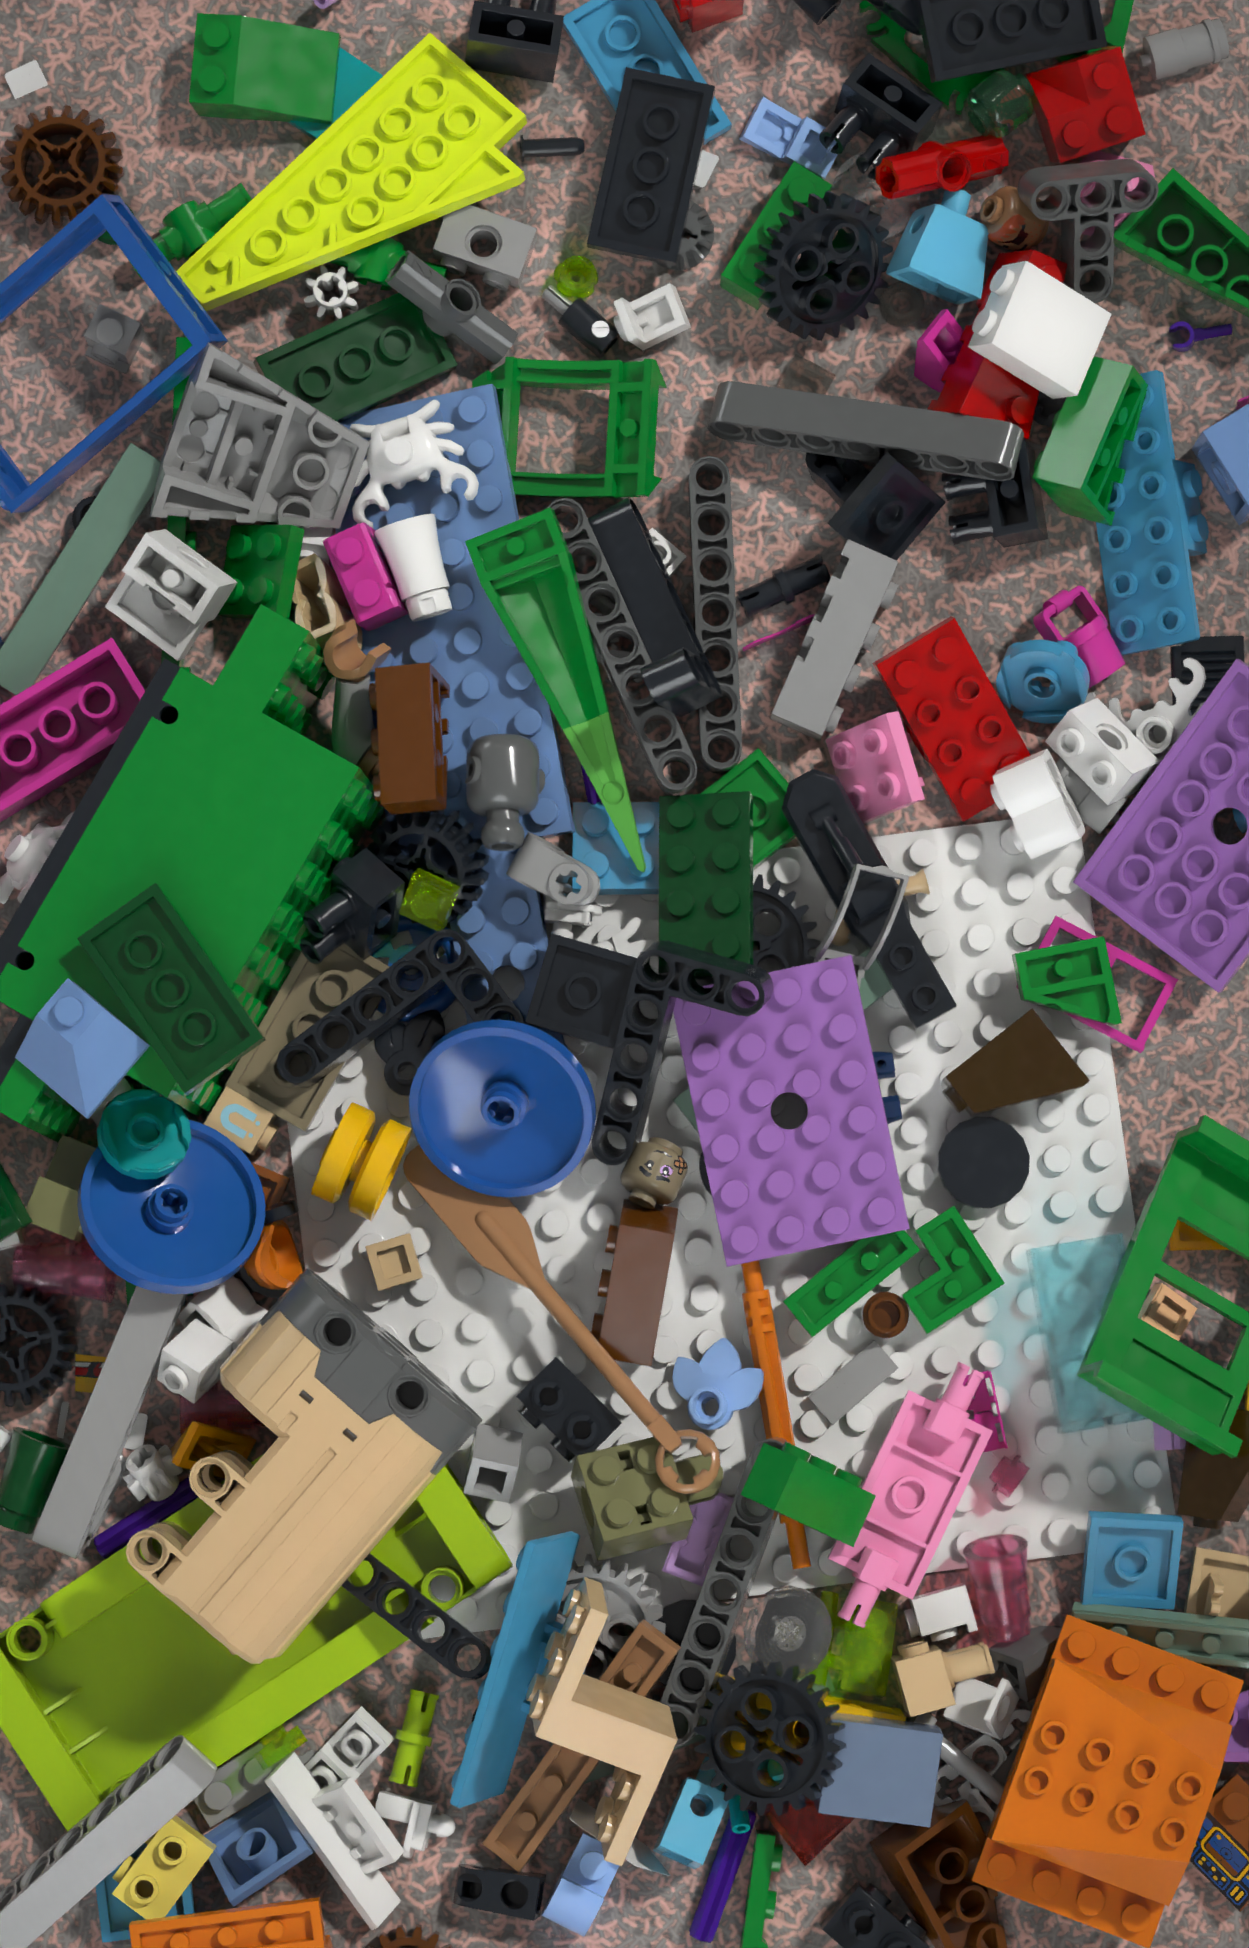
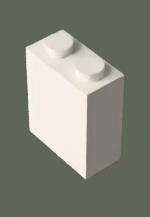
(1039, 329)

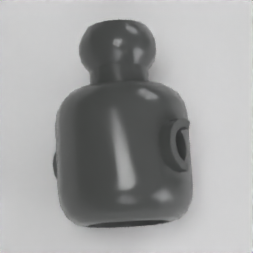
(502, 785)

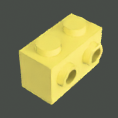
(163, 1869)

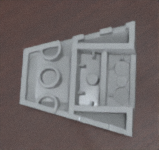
(254, 452)

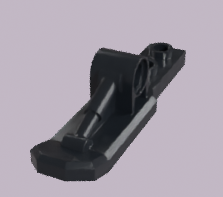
(834, 842)

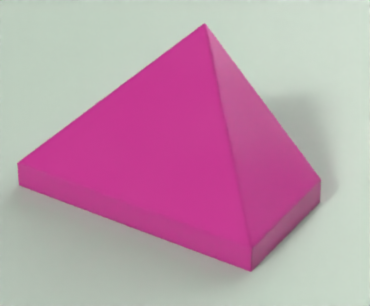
(937, 349)

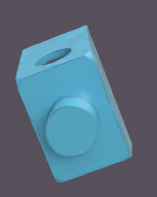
(943, 250)
(686, 1835)

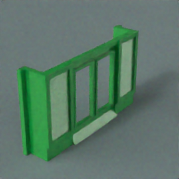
(1136, 1363)

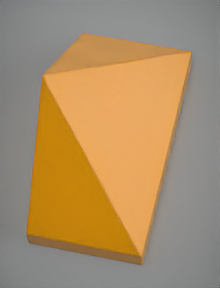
(205, 1440)

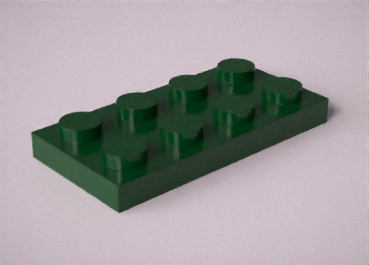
(360, 359)
(706, 874)
(171, 989)

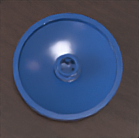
(502, 1108)
(179, 1228)

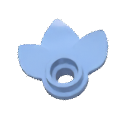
(717, 1378)

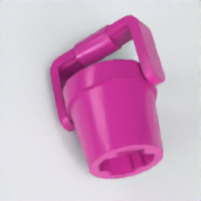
(1092, 638)

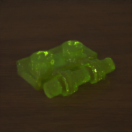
(865, 1650)

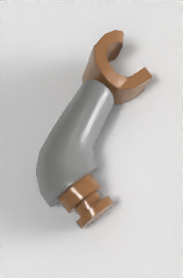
(352, 708)

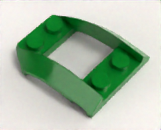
(629, 430)

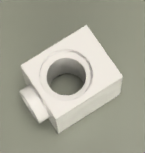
(193, 1360)

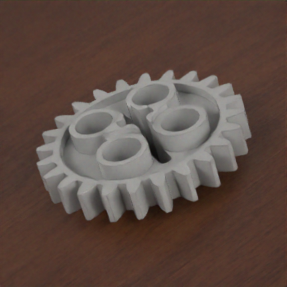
(624, 1604)

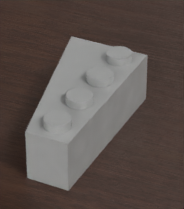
(834, 641)

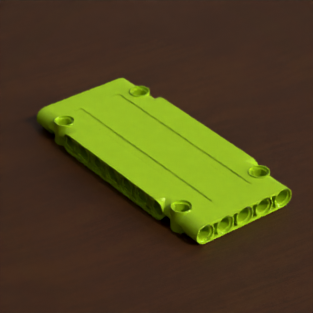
(133, 1670)

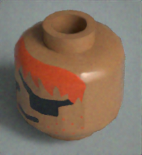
(1011, 221)

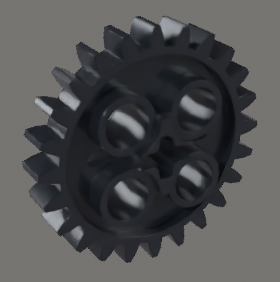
(823, 265)
(791, 942)
(748, 1772)

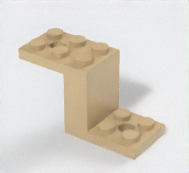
(601, 1720)

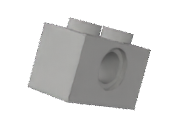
(470, 224)

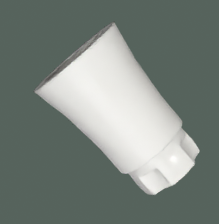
(416, 565)

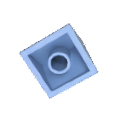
(255, 1848)

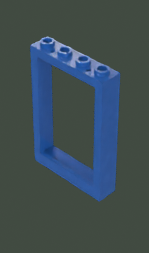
(103, 215)

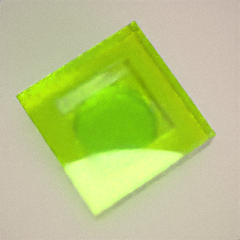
(429, 900)
(278, 1744)

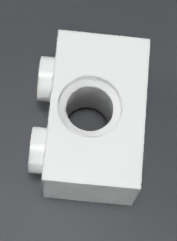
(1102, 751)

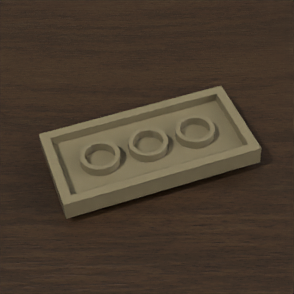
(302, 1001)

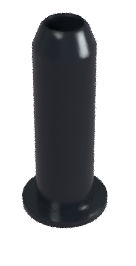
(550, 147)

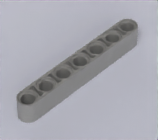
(107, 1421)
(102, 1841)

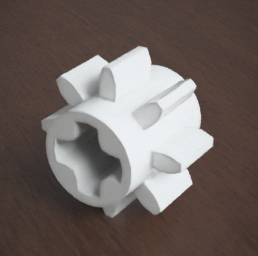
(327, 281)
(151, 1473)

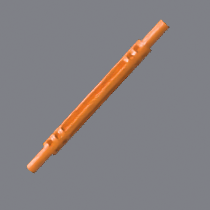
(773, 1392)

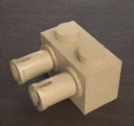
(928, 1674)

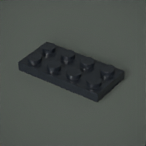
(999, 34)
(651, 166)

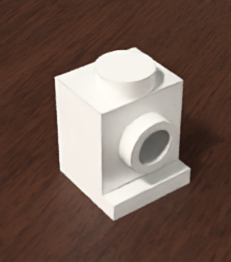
(940, 1613)

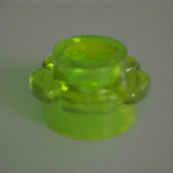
(579, 267)

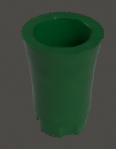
(29, 1478)

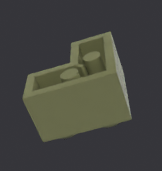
(56, 1196)

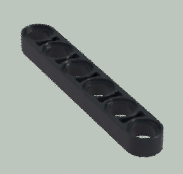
(416, 1613)

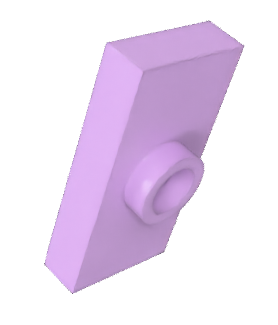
(693, 1556)

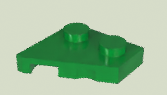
(1070, 979)

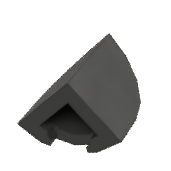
(1026, 1659)

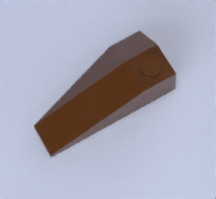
(934, 1877)

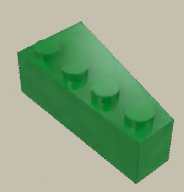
(1190, 242)

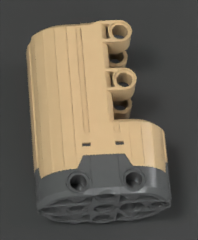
(353, 1451)

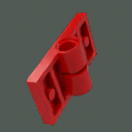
(952, 714)

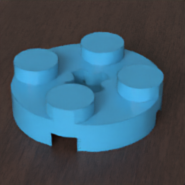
(1046, 659)

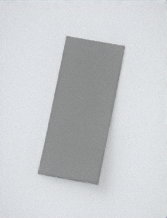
(853, 1382)

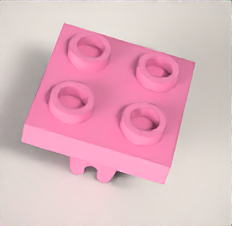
(876, 766)

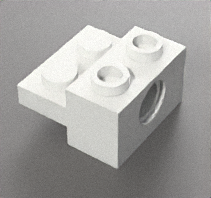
(169, 592)

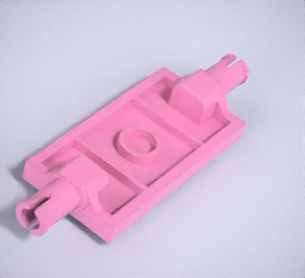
(916, 1489)

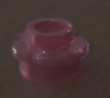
(1008, 1475)

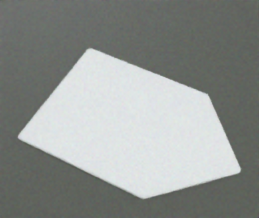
(638, 1854)

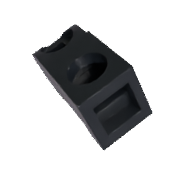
(500, 1891)

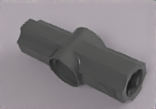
(451, 307)

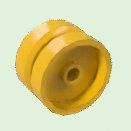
(356, 1159)

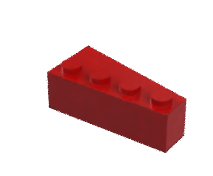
(981, 387)

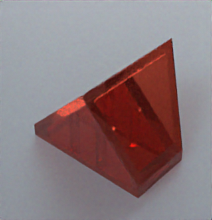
(807, 1830)

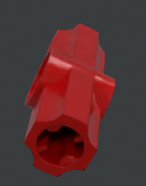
(941, 166)

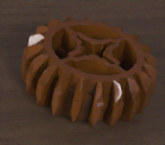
(74, 151)

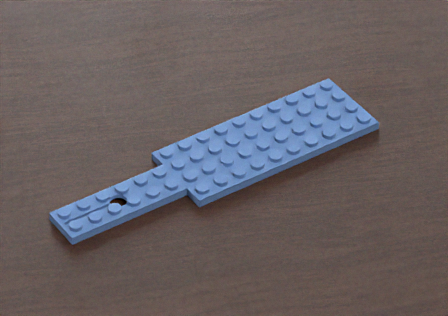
(485, 674)

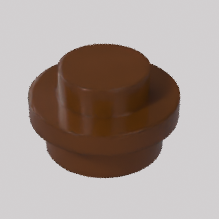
(885, 1315)

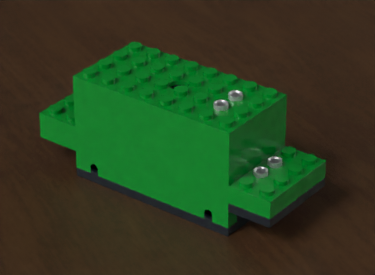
(221, 812)

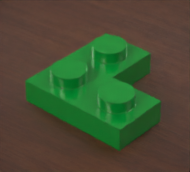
(963, 1271)

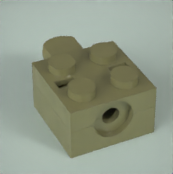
(629, 1504)

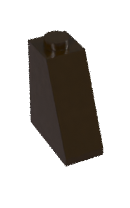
(1014, 1069)
(1216, 1485)

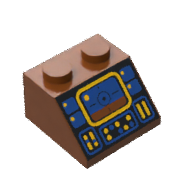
(1224, 1843)

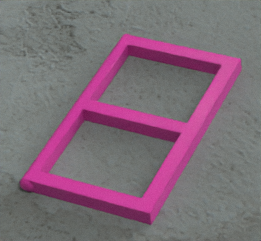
(1113, 954)

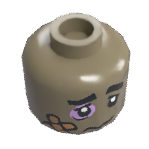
(654, 1173)

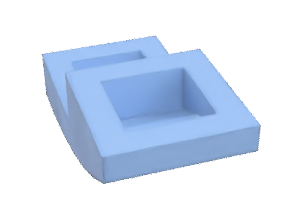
(788, 137)

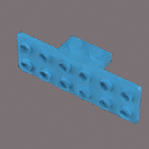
(1152, 536)
(516, 1657)

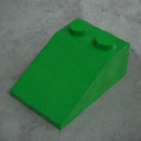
(263, 70)

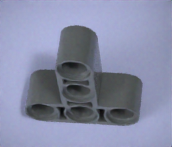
(1083, 212)

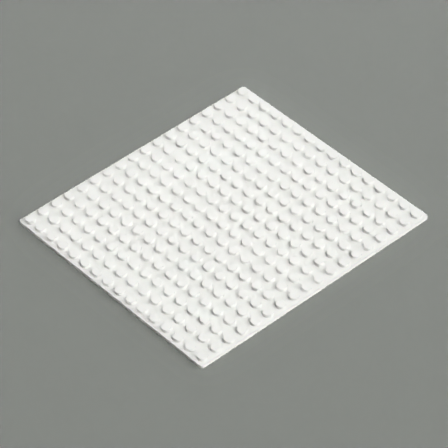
(497, 1336)

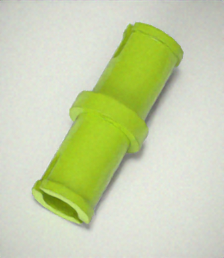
(413, 1738)

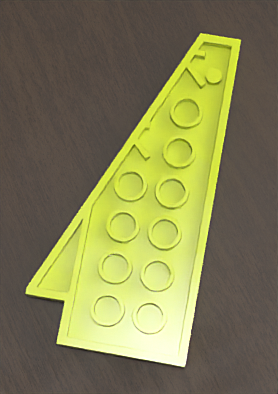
(393, 161)

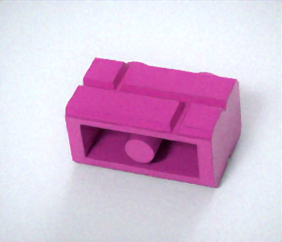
(365, 576)

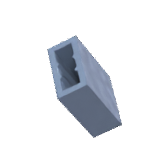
(885, 1771)

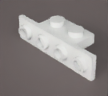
(343, 1834)

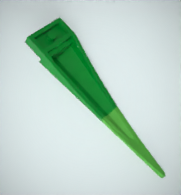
(541, 606)

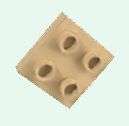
(1218, 1584)

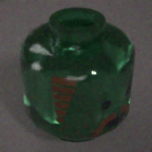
(1000, 103)

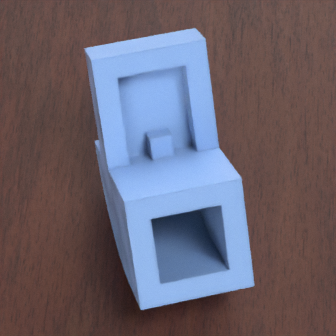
(581, 1887)

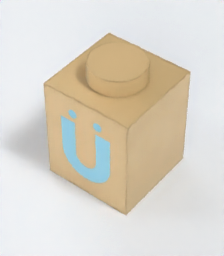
(242, 1121)

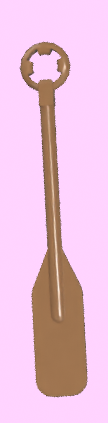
(504, 1244)

